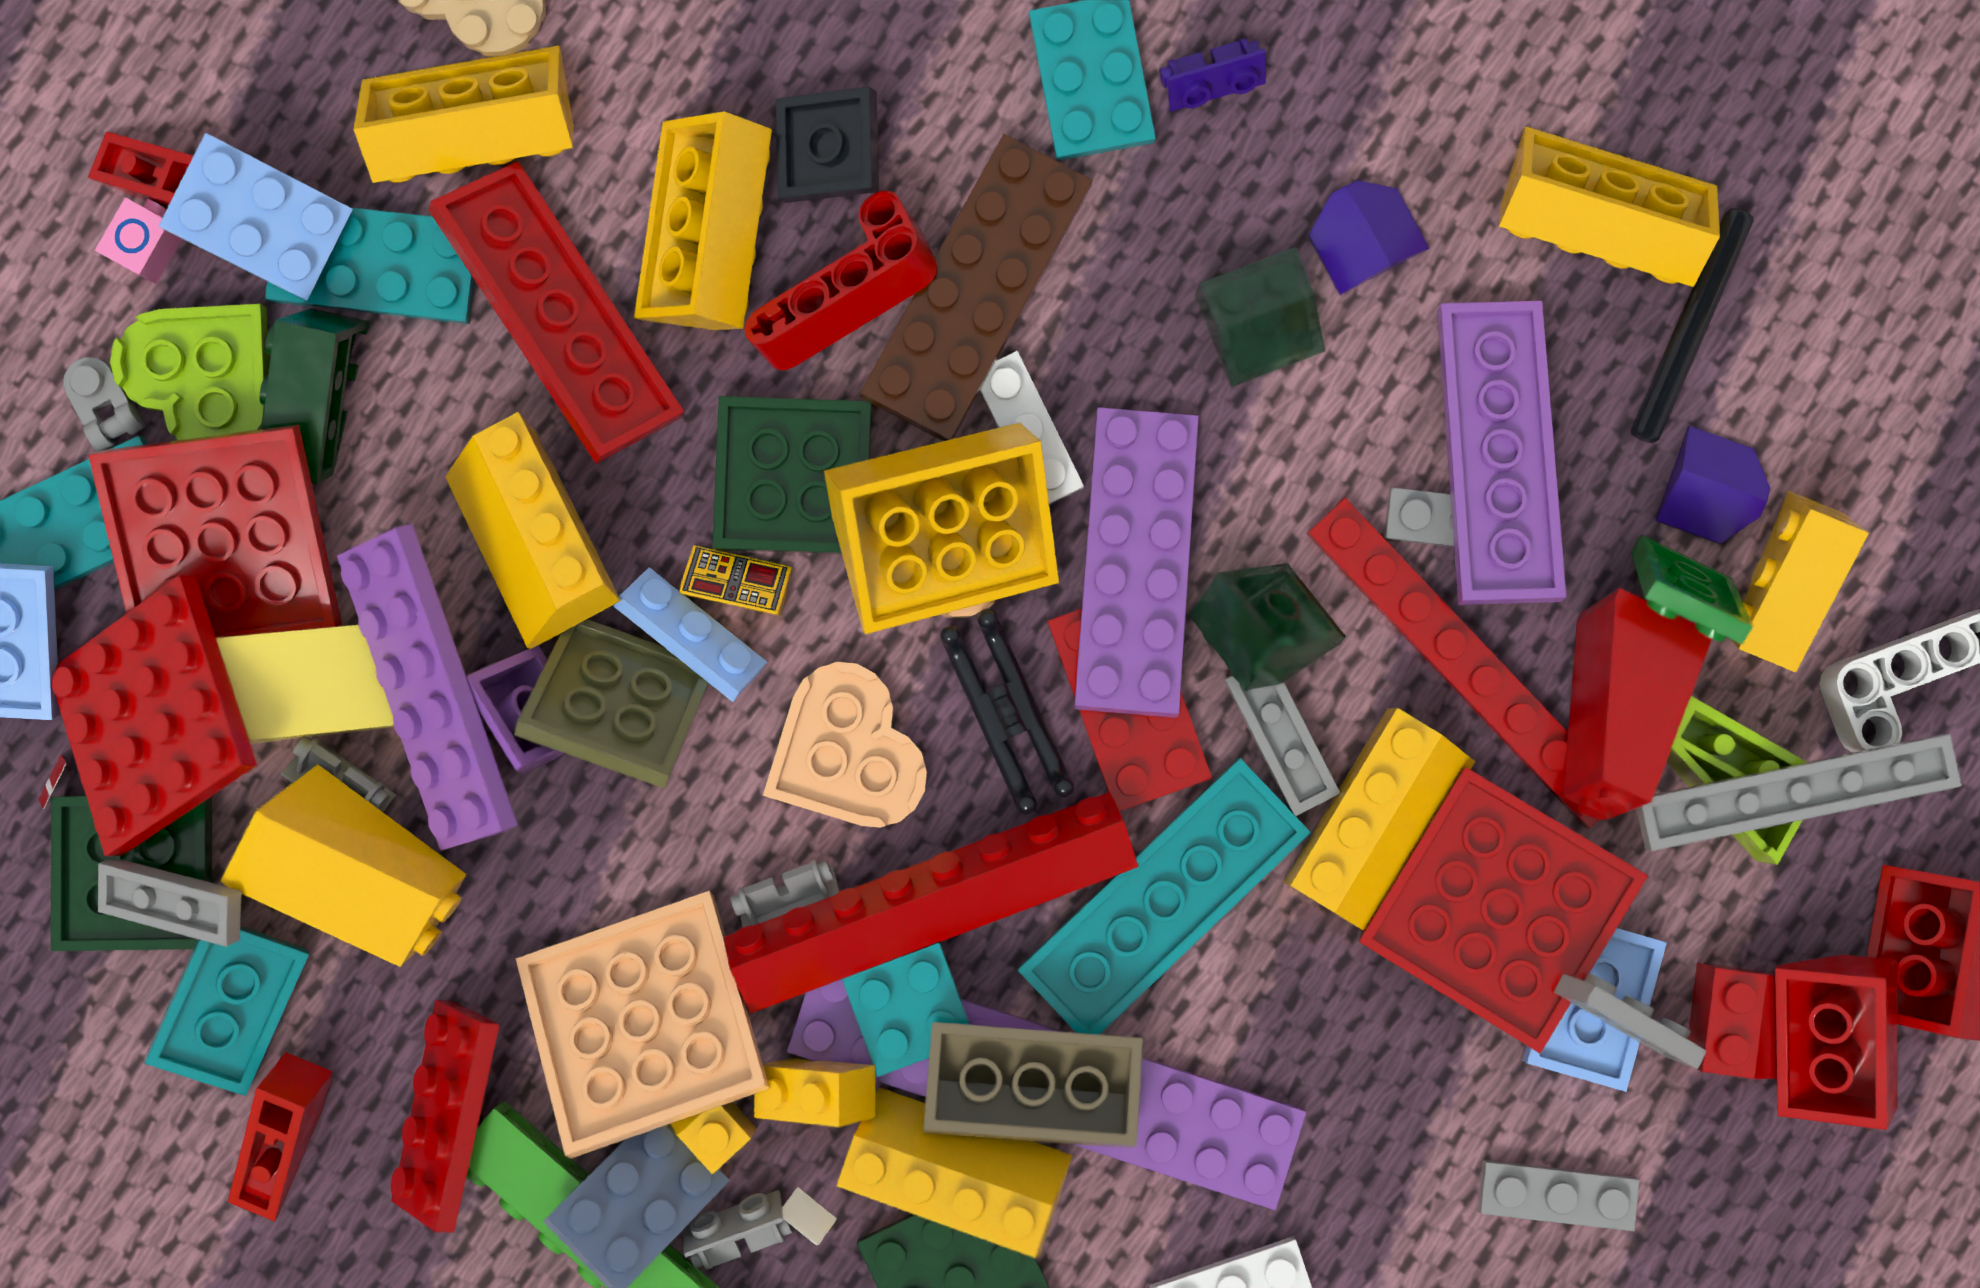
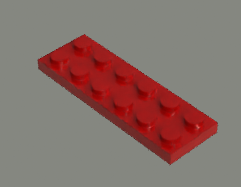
(556, 311)

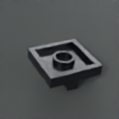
(827, 144)

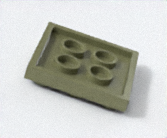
(613, 702)

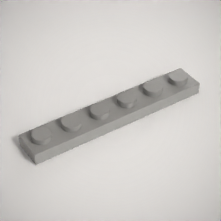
(1799, 792)

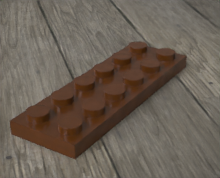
(979, 290)

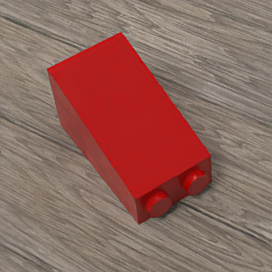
(1626, 701)

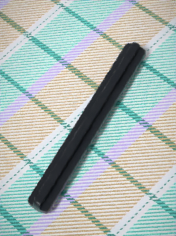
(1691, 327)

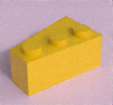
(1798, 579)

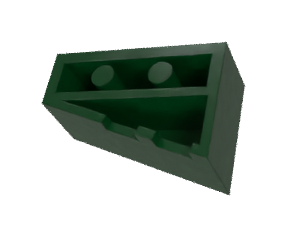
(309, 381)

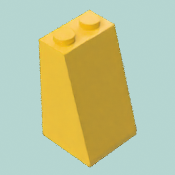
(345, 869)

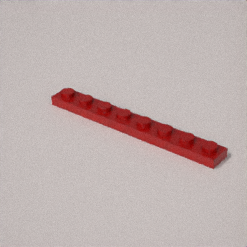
(1448, 646)

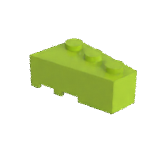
(1718, 748)

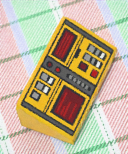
(736, 580)

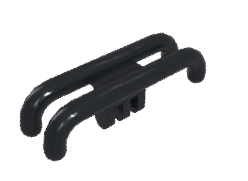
(1006, 711)

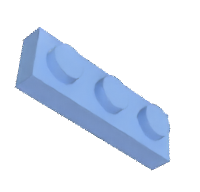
(690, 634)

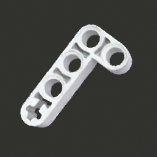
(1878, 683)

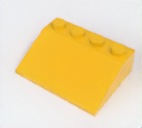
(944, 526)

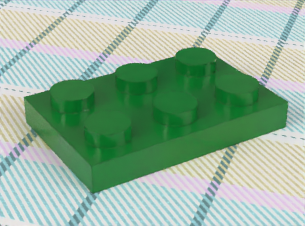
(1691, 589)

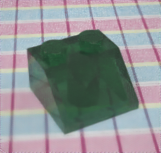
(1261, 316)
(1264, 624)

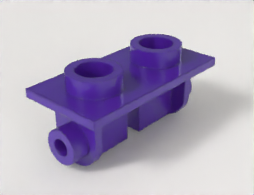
(1235, 70)

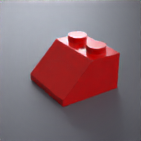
(1735, 1021)

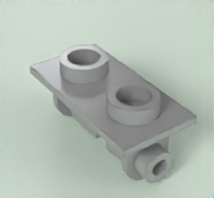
(313, 752)
(802, 887)
(714, 1235)

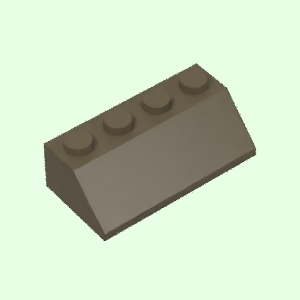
(1033, 1085)

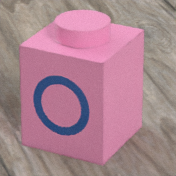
(137, 241)

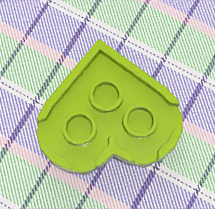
(196, 367)

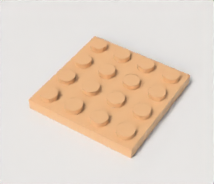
(640, 1025)

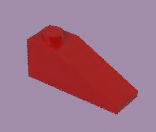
(139, 168)
(278, 1133)

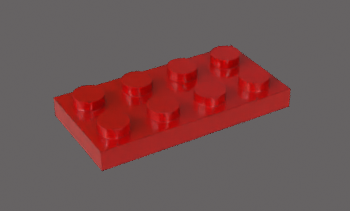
(1135, 753)
(444, 1115)

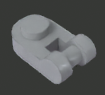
(90, 389)

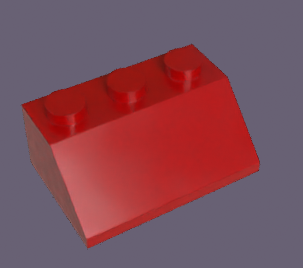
(1935, 936)
(1837, 1040)

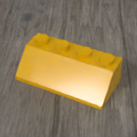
(464, 115)
(1610, 207)
(703, 222)
(529, 531)
(1377, 817)
(965, 1182)

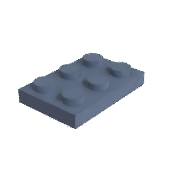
(634, 1205)

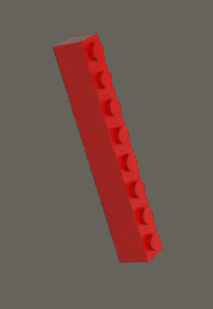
(929, 902)

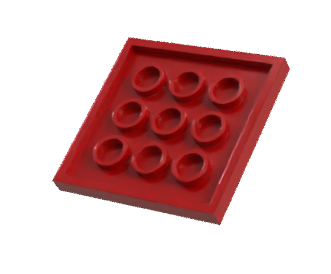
(229, 514)
(152, 717)
(1502, 908)

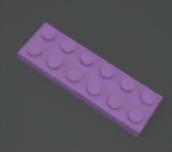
(1501, 453)
(1136, 563)
(426, 688)

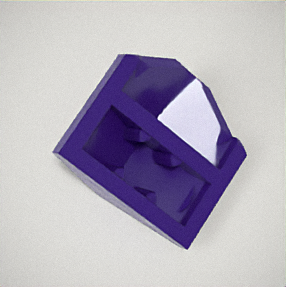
(1364, 234)
(1713, 487)

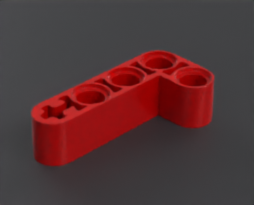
(849, 290)

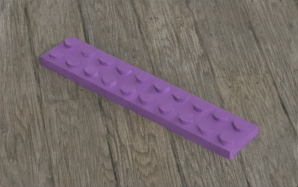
(1185, 1120)

